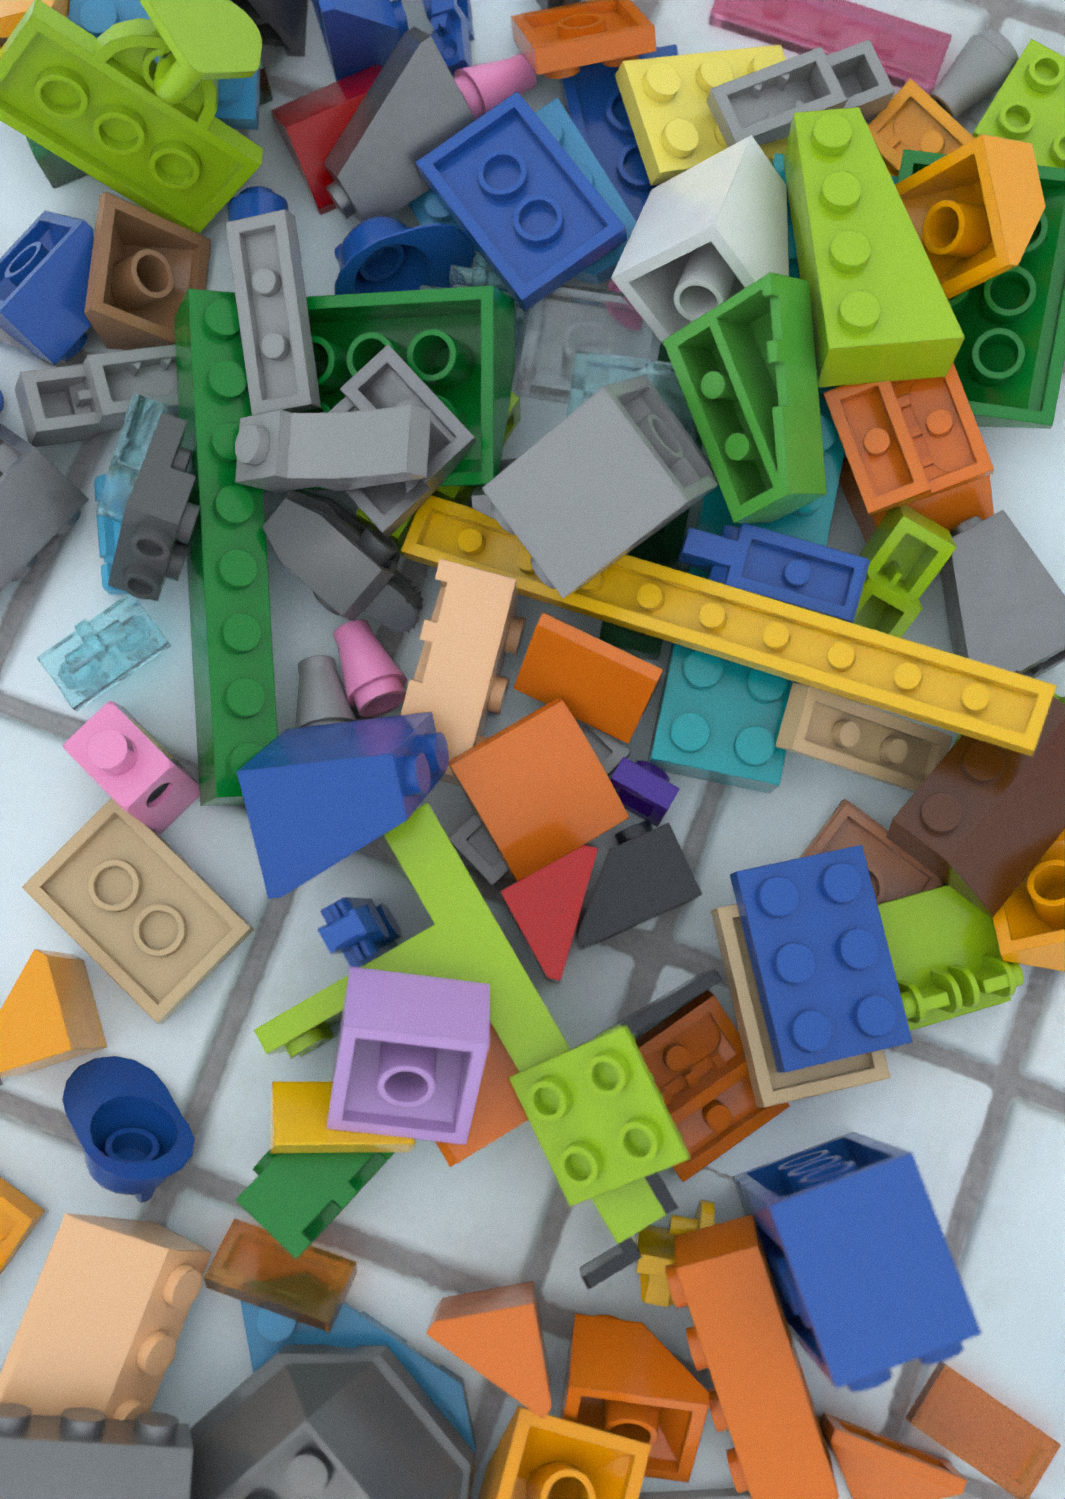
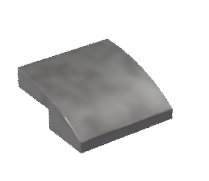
(391, 383)

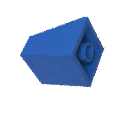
(335, 790)

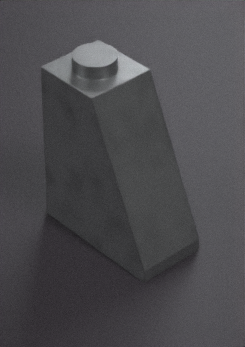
(398, 122)
(1002, 599)

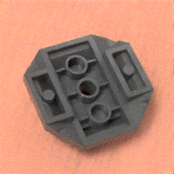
(329, 1429)

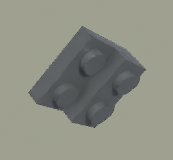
(157, 516)

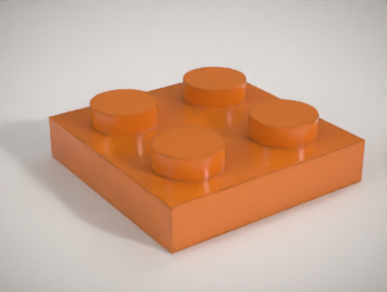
(582, 34)

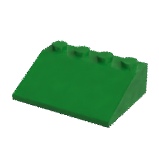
(1014, 320)
(450, 338)

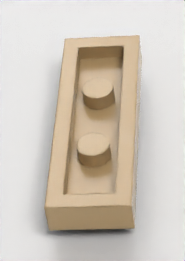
(860, 738)

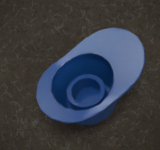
(394, 257)
(126, 1125)

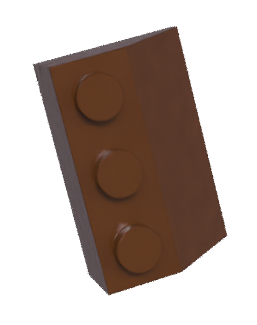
(988, 814)

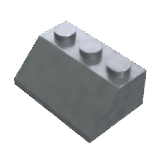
(33, 505)
(92, 1455)

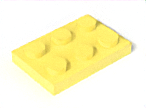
(670, 108)

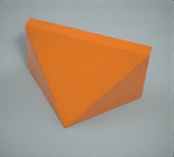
(887, 1468)

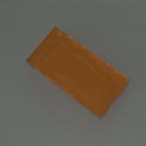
(265, 1274)
(982, 1431)

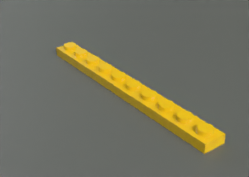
(758, 633)

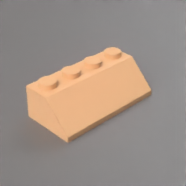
(103, 1318)

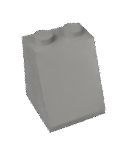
(600, 484)

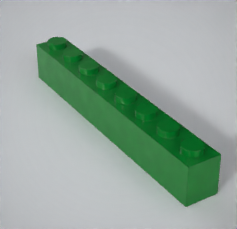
(225, 551)

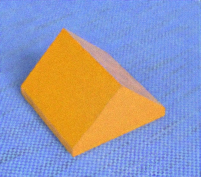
(48, 1015)

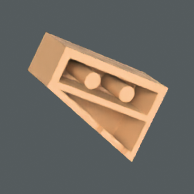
(465, 654)

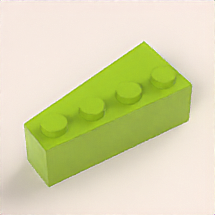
(868, 274)

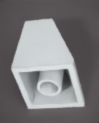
(705, 238)

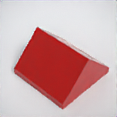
(315, 124)
(549, 906)

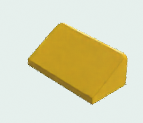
(301, 1119)

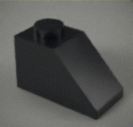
(637, 883)

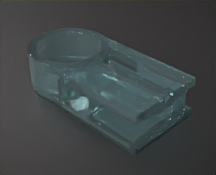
(129, 455)

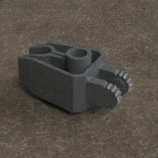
(343, 560)

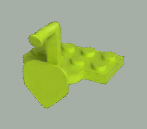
(136, 120)

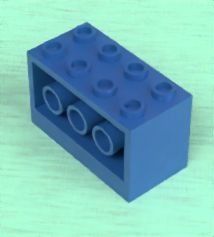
(858, 1259)

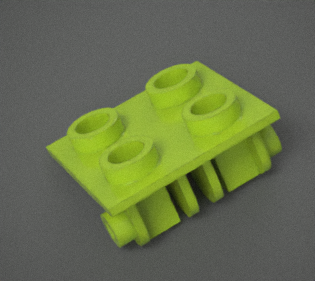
(1032, 105)
(945, 956)
(599, 1116)

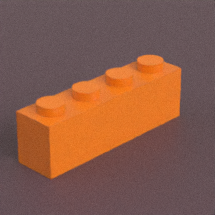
(752, 1362)

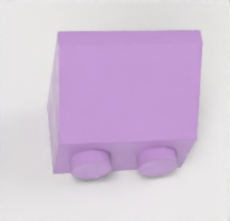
(409, 1055)

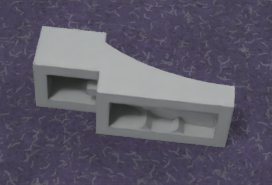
(767, 99)
(93, 396)
(333, 449)

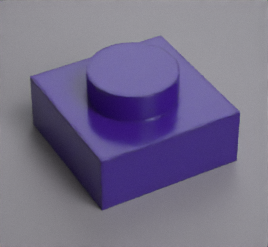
(644, 789)

